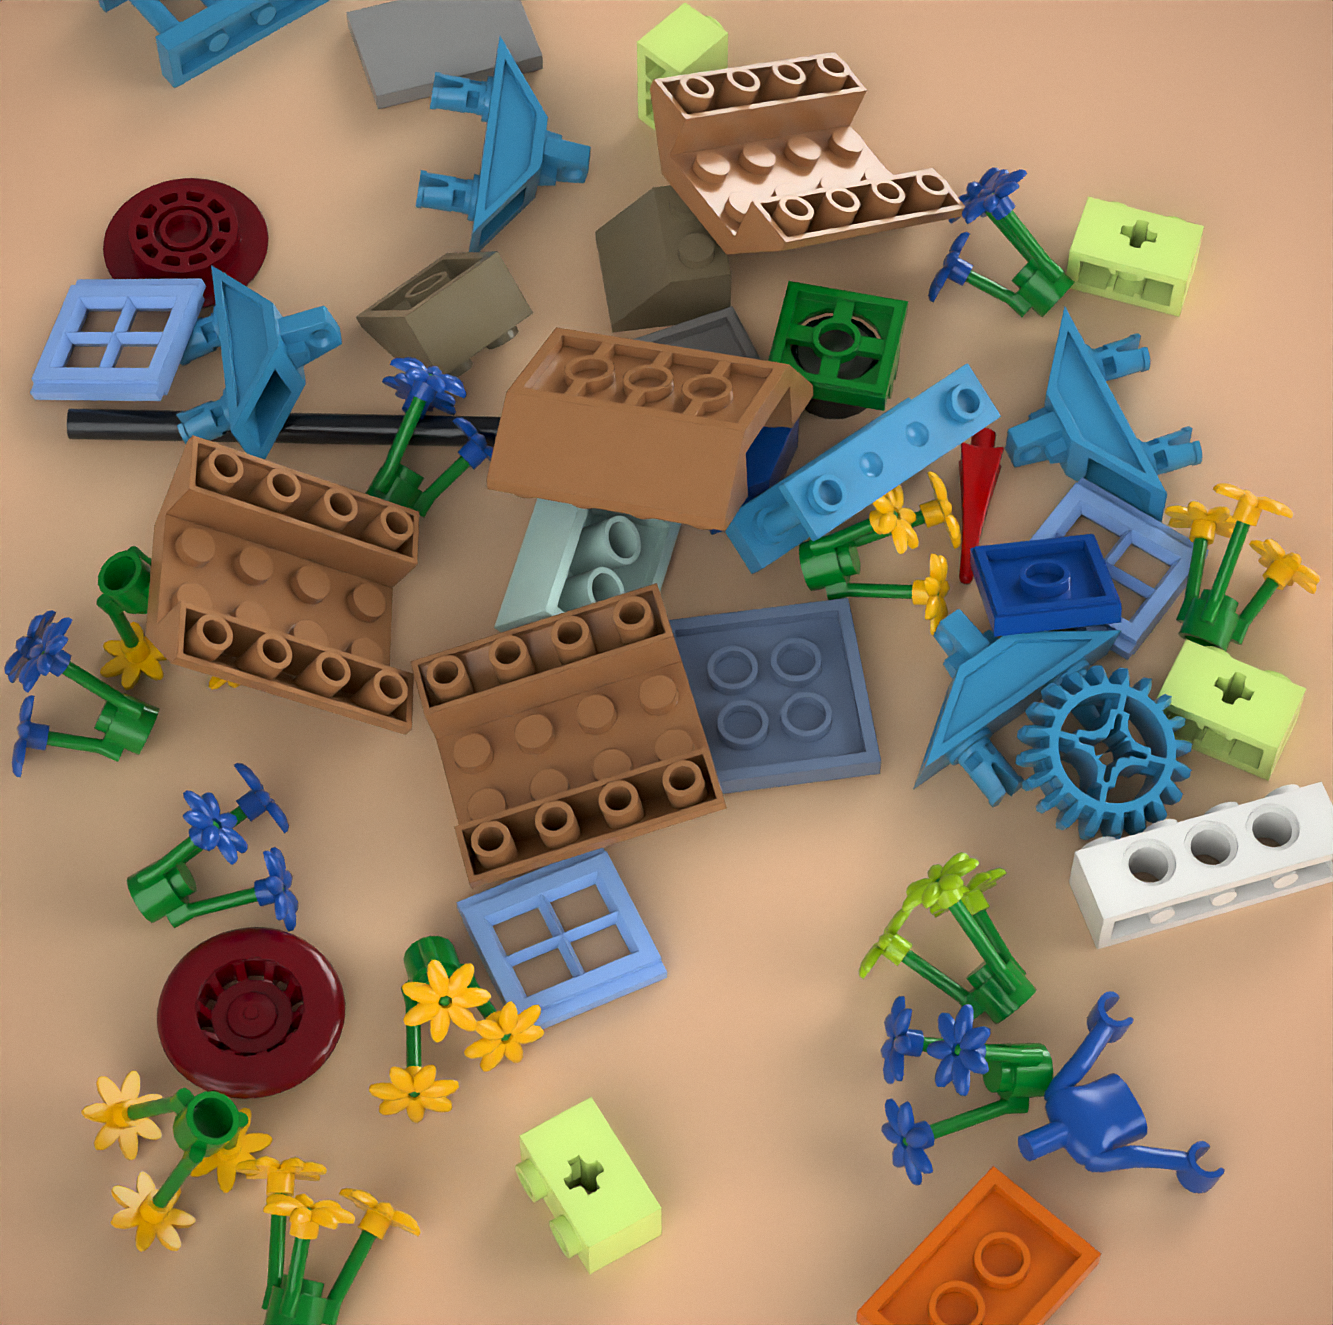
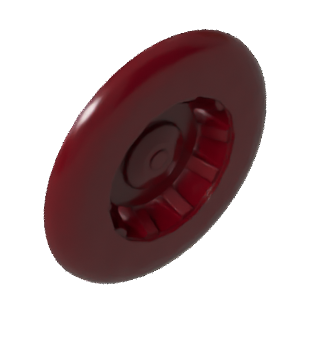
(183, 229)
(251, 1017)

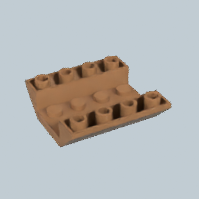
(774, 159)
(639, 427)
(282, 583)
(567, 735)

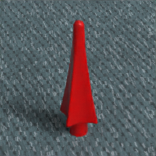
(978, 478)

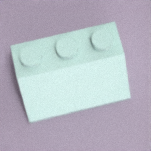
(581, 559)

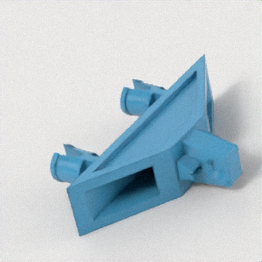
(515, 151)
(260, 364)
(1088, 430)
(993, 686)

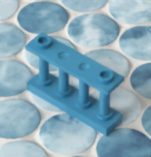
(213, 33)
(861, 468)

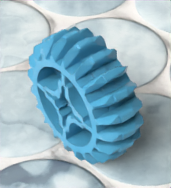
(1153, 760)

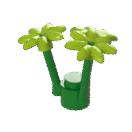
(999, 980)

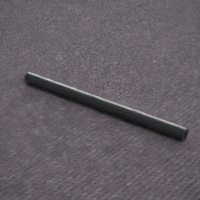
(298, 428)

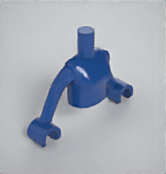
(1104, 1115)

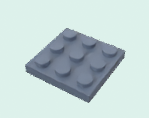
(780, 694)

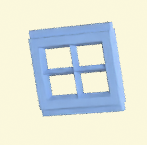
(57, 382)
(1136, 529)
(537, 890)

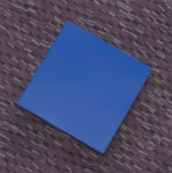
(1045, 585)

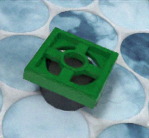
(838, 353)

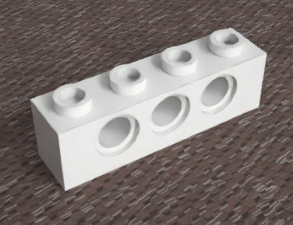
(1248, 873)

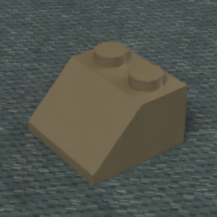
(660, 264)
(449, 312)

